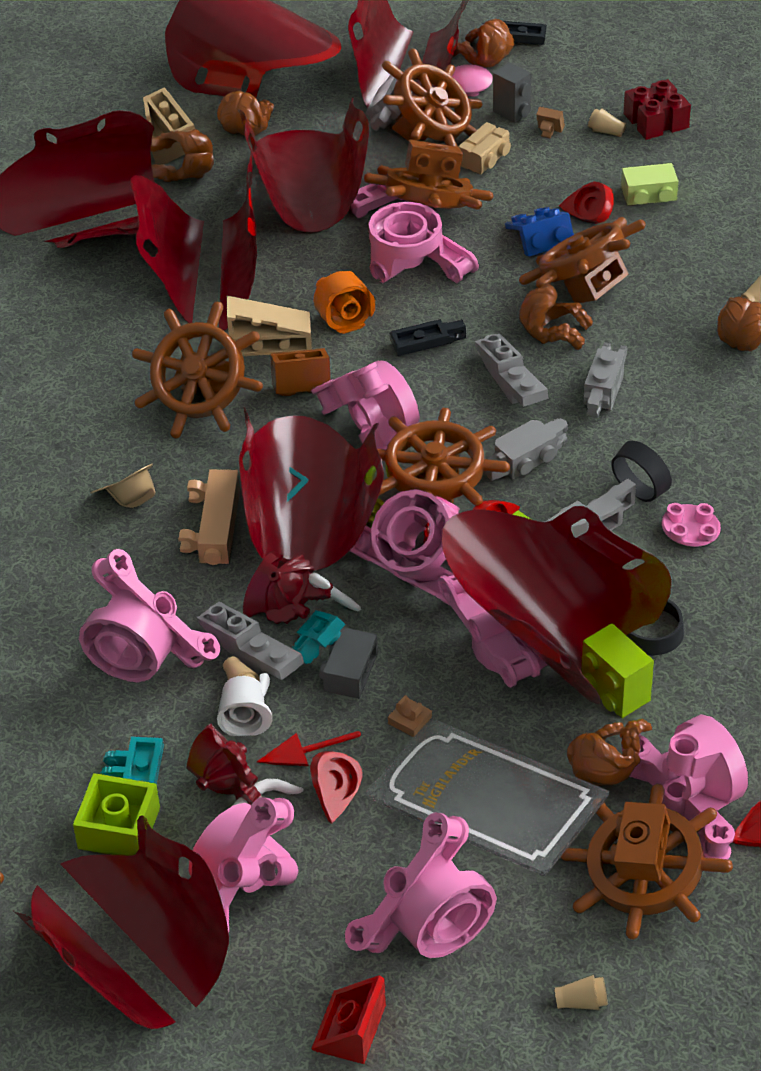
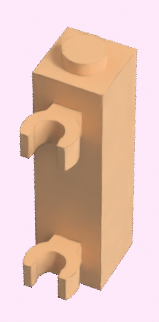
(217, 519)

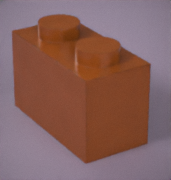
(299, 370)

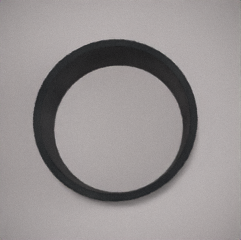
(649, 462)
(664, 644)

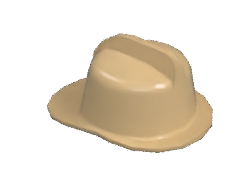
(133, 489)

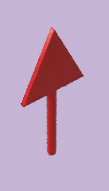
(292, 752)

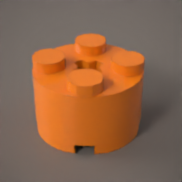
(343, 301)

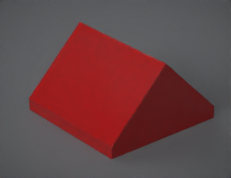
(352, 1020)

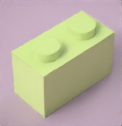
(649, 184)

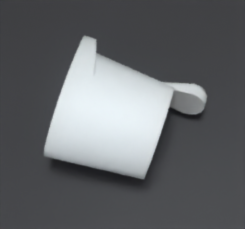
(243, 706)

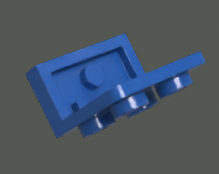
(542, 229)

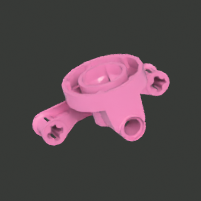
(407, 234)
(372, 398)
(395, 533)
(137, 626)
(491, 641)
(698, 773)
(243, 852)
(429, 899)

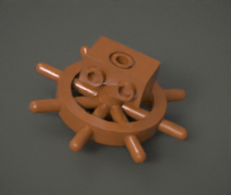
(428, 107)
(430, 178)
(586, 260)
(195, 372)
(434, 464)
(641, 856)

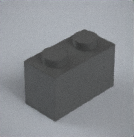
(512, 92)
(349, 663)

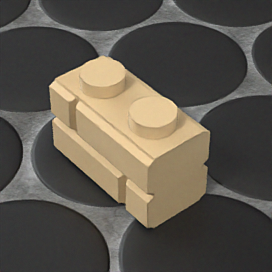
(484, 148)

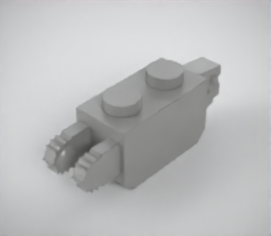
(380, 113)
(604, 379)
(529, 447)

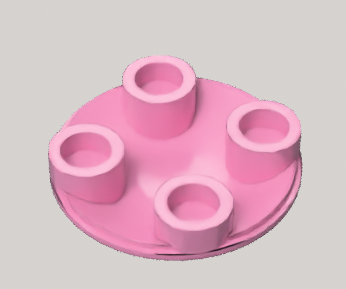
(472, 78)
(691, 524)

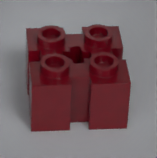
(657, 109)

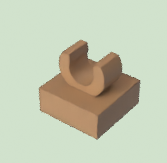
(550, 121)
(409, 716)

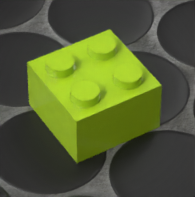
(617, 670)
(111, 812)

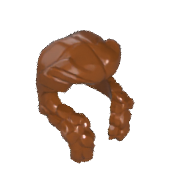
(493, 44)
(256, 112)
(197, 158)
(540, 308)
(740, 324)
(601, 762)

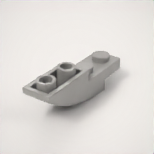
(509, 372)
(608, 507)
(244, 640)

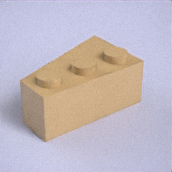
(166, 116)
(279, 327)

